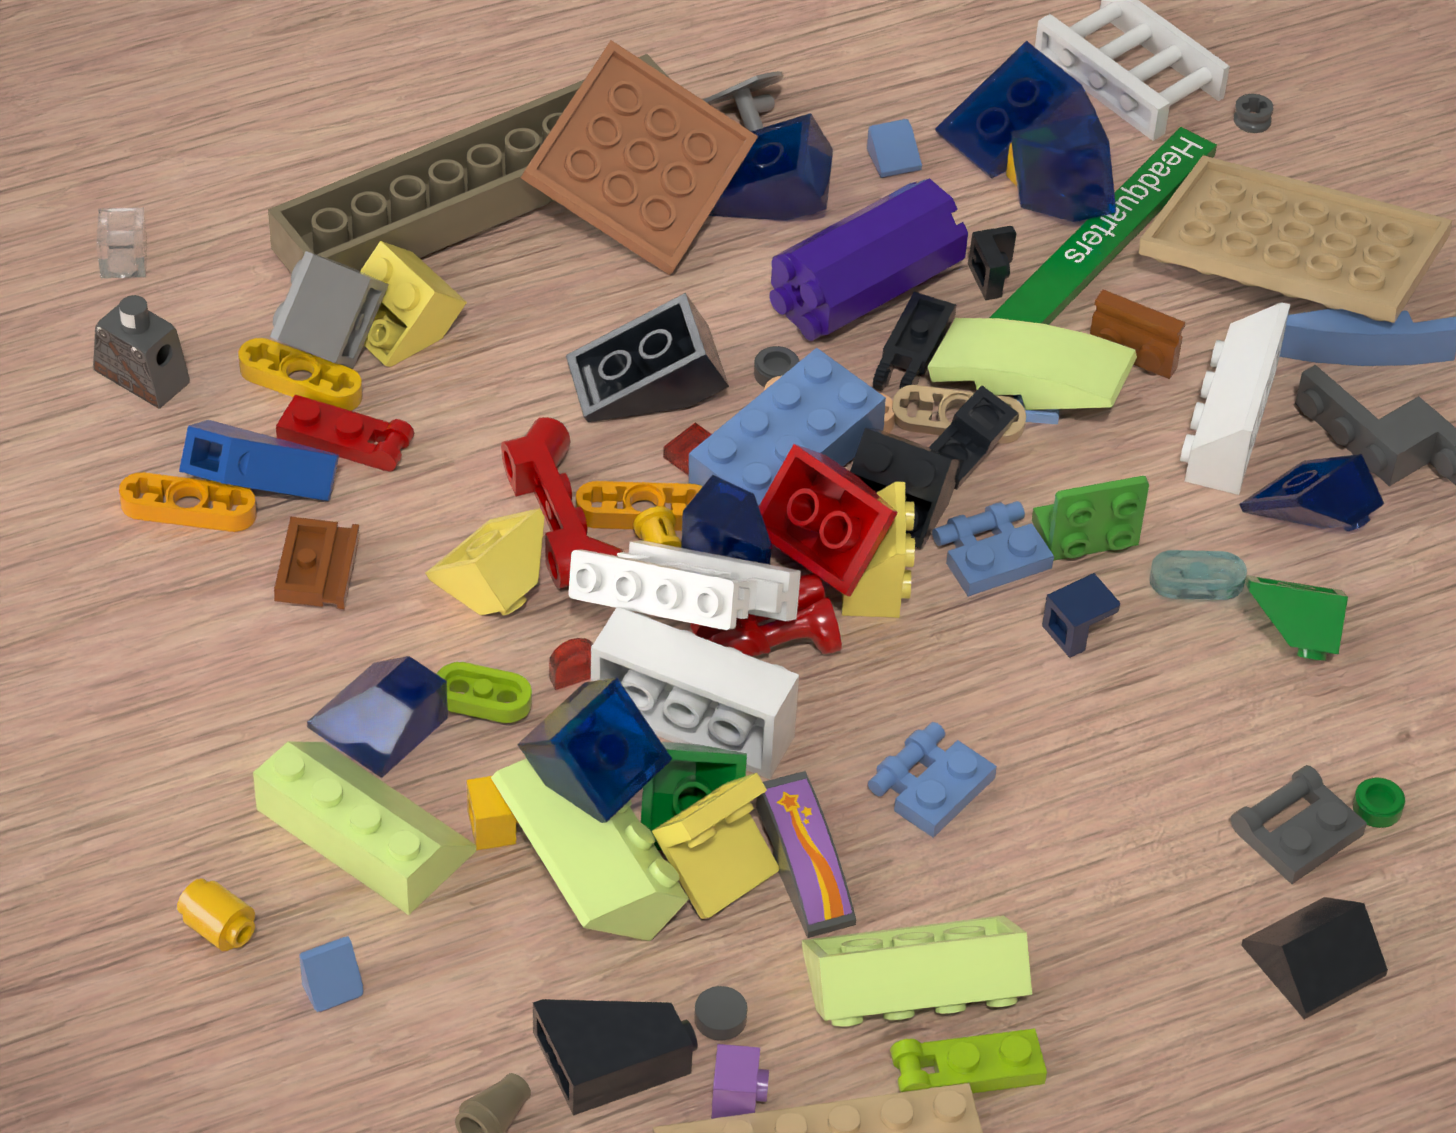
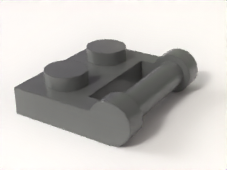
(1307, 837)

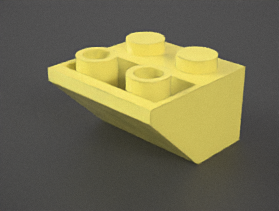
(415, 306)
(885, 577)

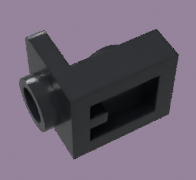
(990, 259)

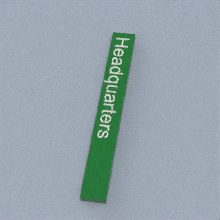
(1104, 237)

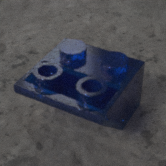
(726, 523)

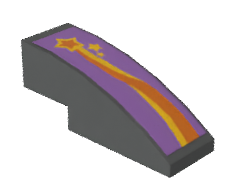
(806, 854)

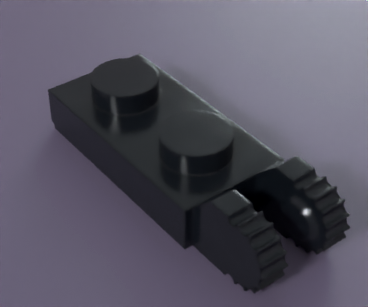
(914, 339)

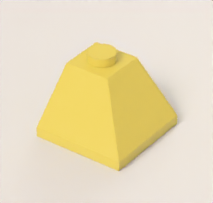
(494, 564)

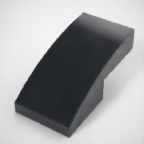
(975, 430)

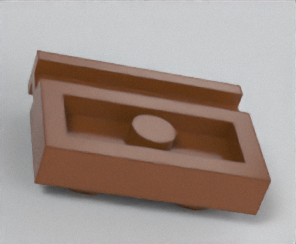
(1148, 331)
(316, 563)

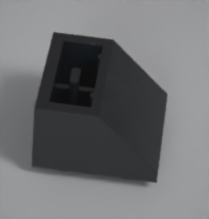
(926, 473)

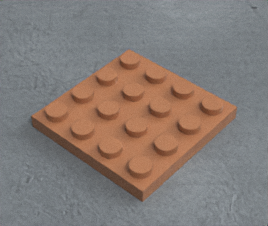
(639, 157)

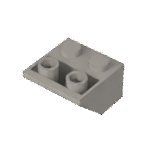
(328, 309)

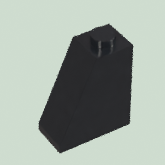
(611, 1047)

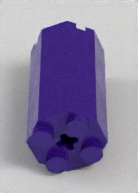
(867, 259)

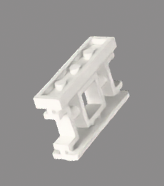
(684, 584)

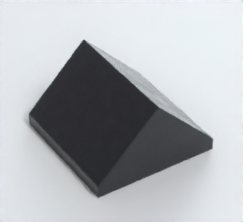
(1319, 953)

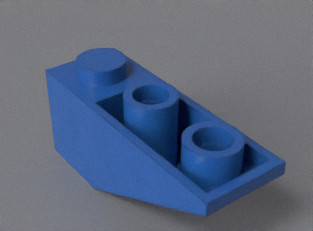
(257, 461)

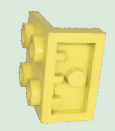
(718, 846)

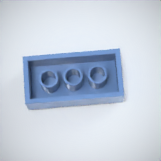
(809, 406)

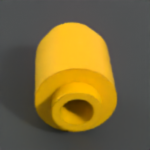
(216, 914)

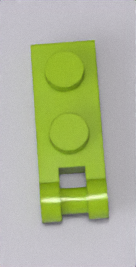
(984, 1061)

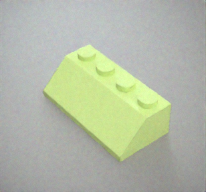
(359, 822)
(603, 869)
(918, 969)

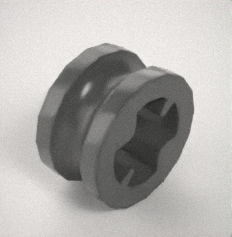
(1253, 122)

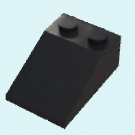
(648, 364)

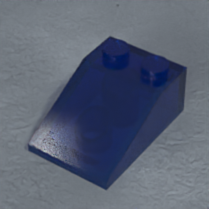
(1016, 96)
(781, 174)

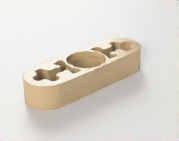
(947, 397)

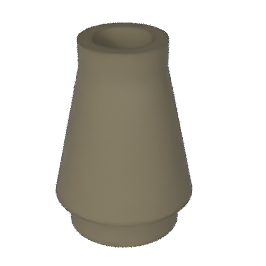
(494, 1107)

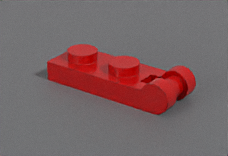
(345, 433)

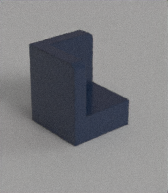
(1074, 609)

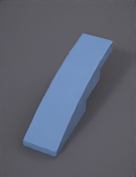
(1356, 340)

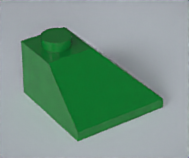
(1303, 614)
(687, 779)

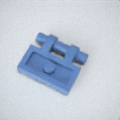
(996, 559)
(942, 789)

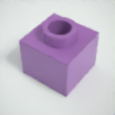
(738, 1081)

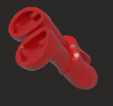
(814, 621)

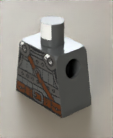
(140, 352)

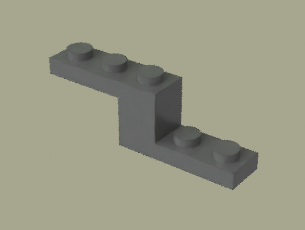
(1389, 445)

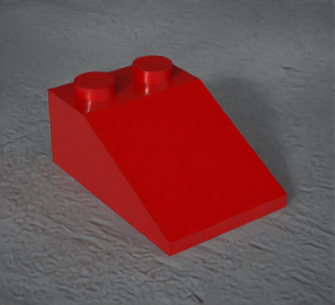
(825, 517)

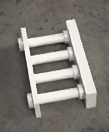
(1124, 89)

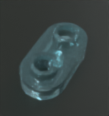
(1198, 574)

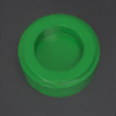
(1379, 802)

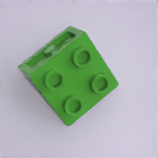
(1093, 518)

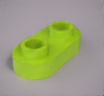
(486, 692)

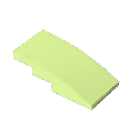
(1033, 360)

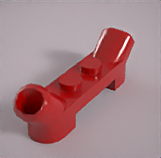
(531, 468)

